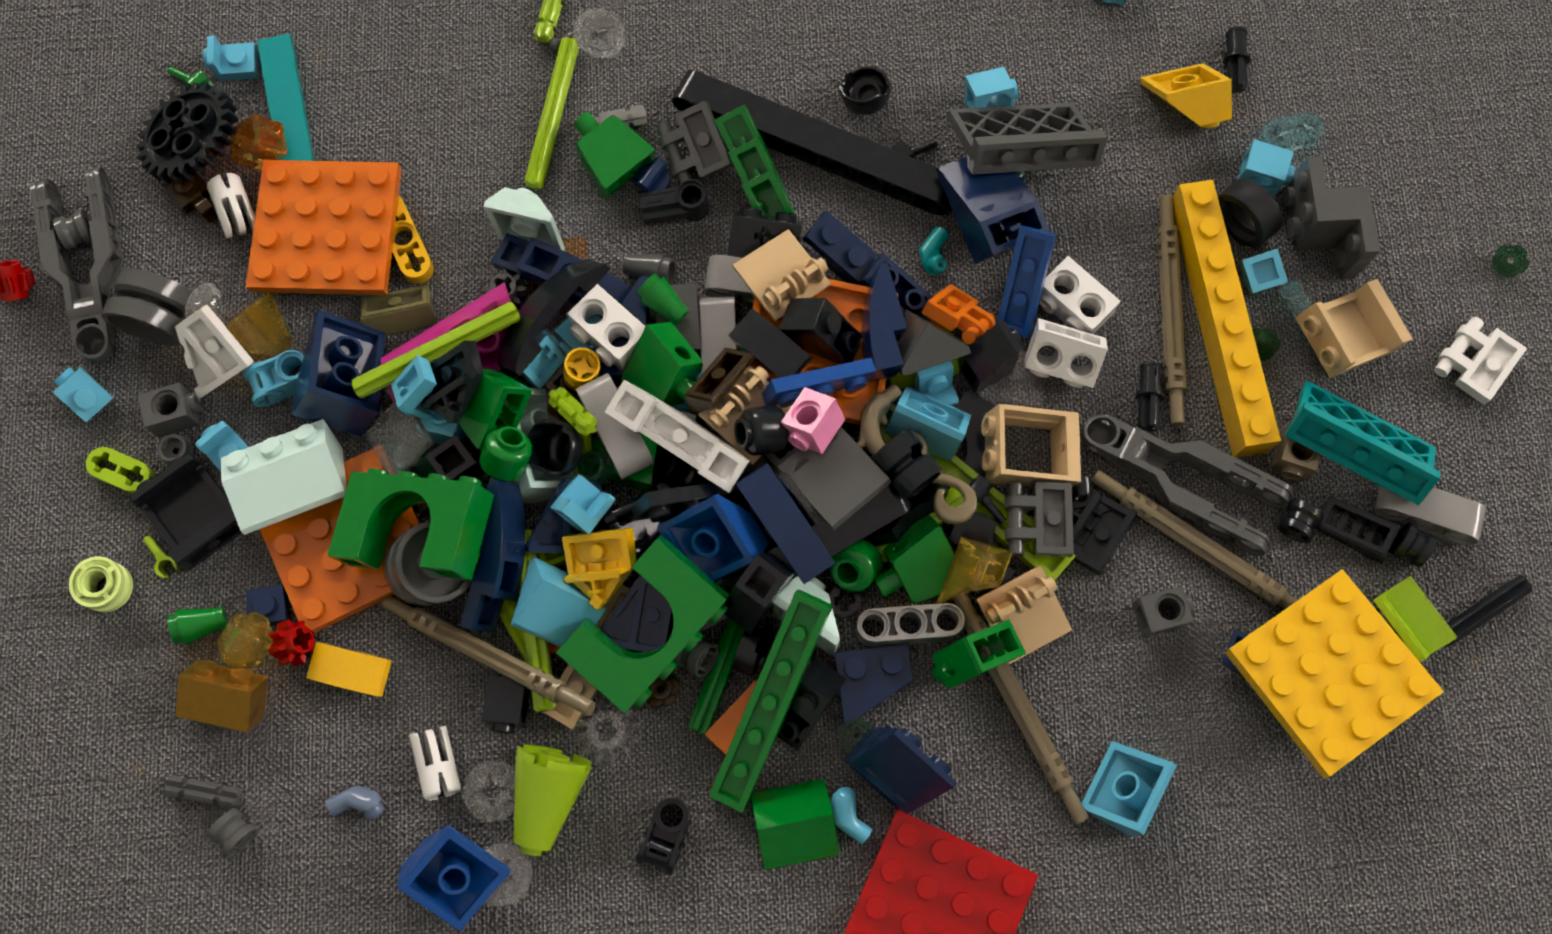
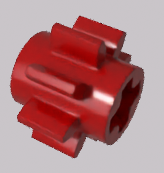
(15, 280)
(291, 642)

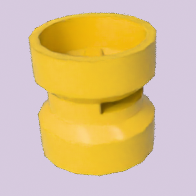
(583, 362)

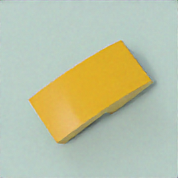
(349, 669)

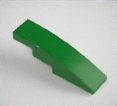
(753, 163)

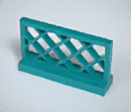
(1364, 452)

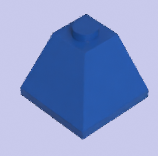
(716, 536)
(451, 876)

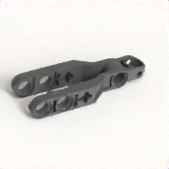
(83, 302)
(1146, 457)

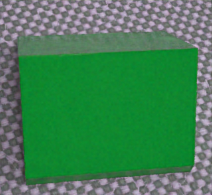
(795, 824)

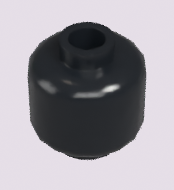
(761, 430)

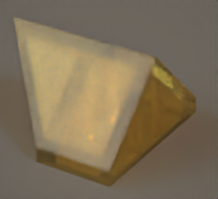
(261, 328)
(974, 568)

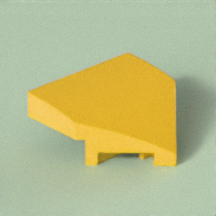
(599, 562)

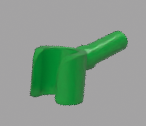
(198, 76)

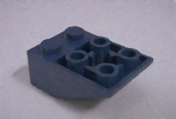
(989, 208)
(899, 769)

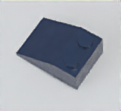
(332, 359)

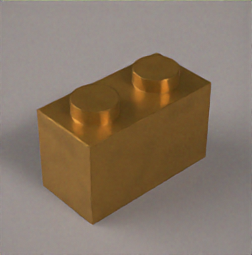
(221, 695)

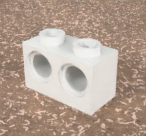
(1083, 293)
(614, 324)
(1069, 345)

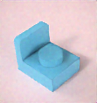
(231, 60)
(545, 362)
(937, 383)
(413, 386)
(220, 441)

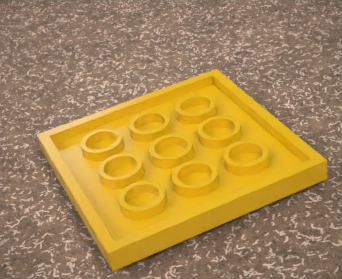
(1333, 673)

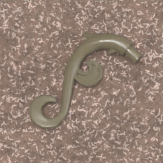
(870, 436)

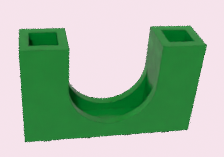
(376, 501)
(626, 674)

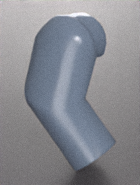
(357, 798)

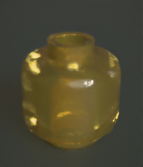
(245, 640)

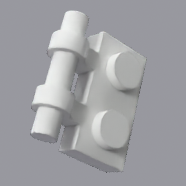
(1488, 367)

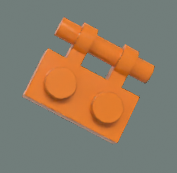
(959, 310)

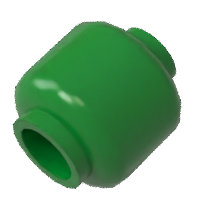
(505, 453)
(856, 566)

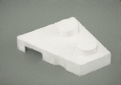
(210, 350)

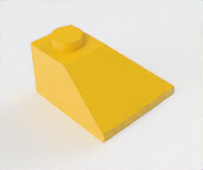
(1195, 92)

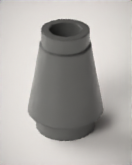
(649, 264)

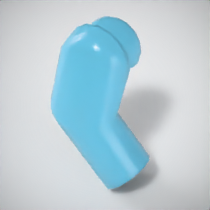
(845, 815)

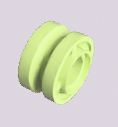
(86, 577)

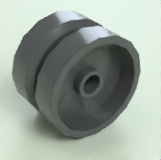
(147, 306)
(409, 580)

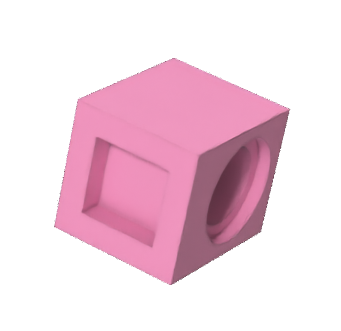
(813, 421)

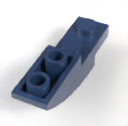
(540, 261)
(857, 263)
(500, 559)

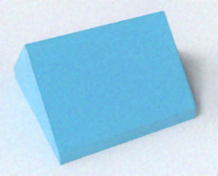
(934, 420)
(550, 605)
(1128, 788)

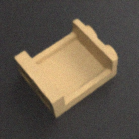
(1354, 329)

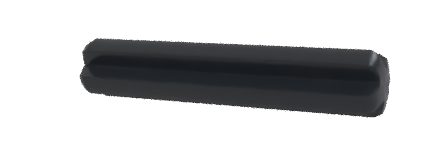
(1489, 607)

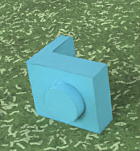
(81, 393)

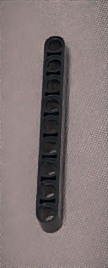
(821, 144)

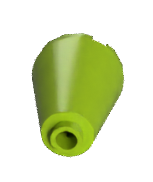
(544, 794)

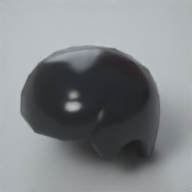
(865, 90)
(555, 447)

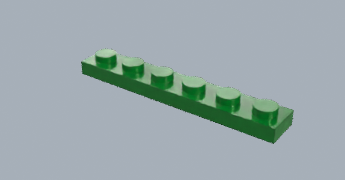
(770, 700)

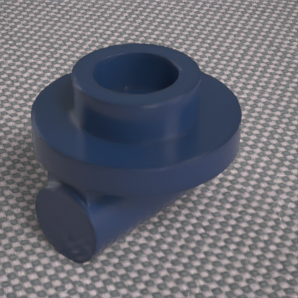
(653, 176)

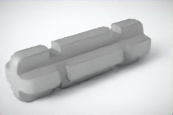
(635, 115)

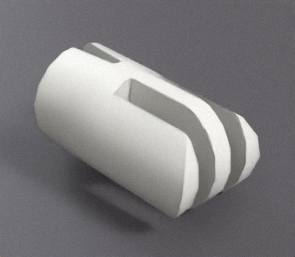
(231, 201)
(437, 771)

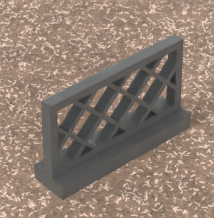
(1027, 151)

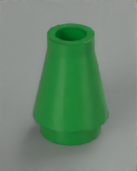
(661, 298)
(194, 624)

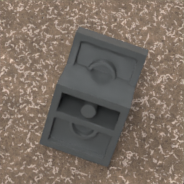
(1331, 218)

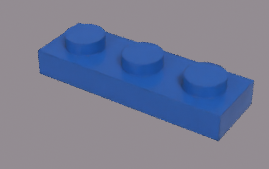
(1026, 279)
(846, 376)

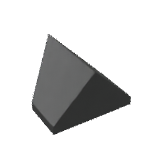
(927, 345)

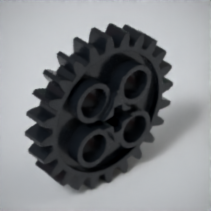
(187, 133)

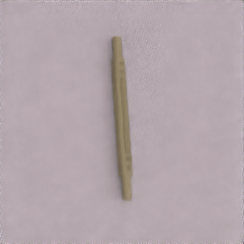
(1171, 311)
(1196, 542)
(489, 655)
(1026, 718)

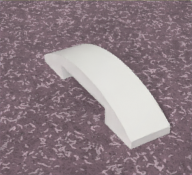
(678, 435)

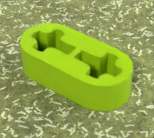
(124, 464)

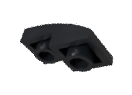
(769, 345)

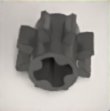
(513, 286)

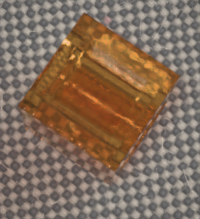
(258, 140)

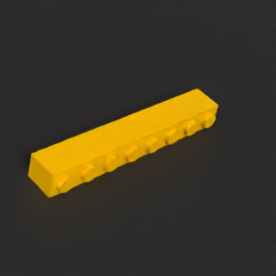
(1224, 320)

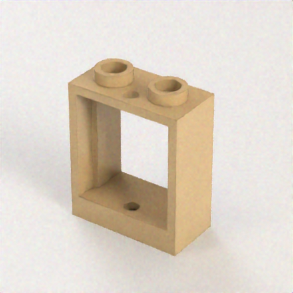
(1063, 440)

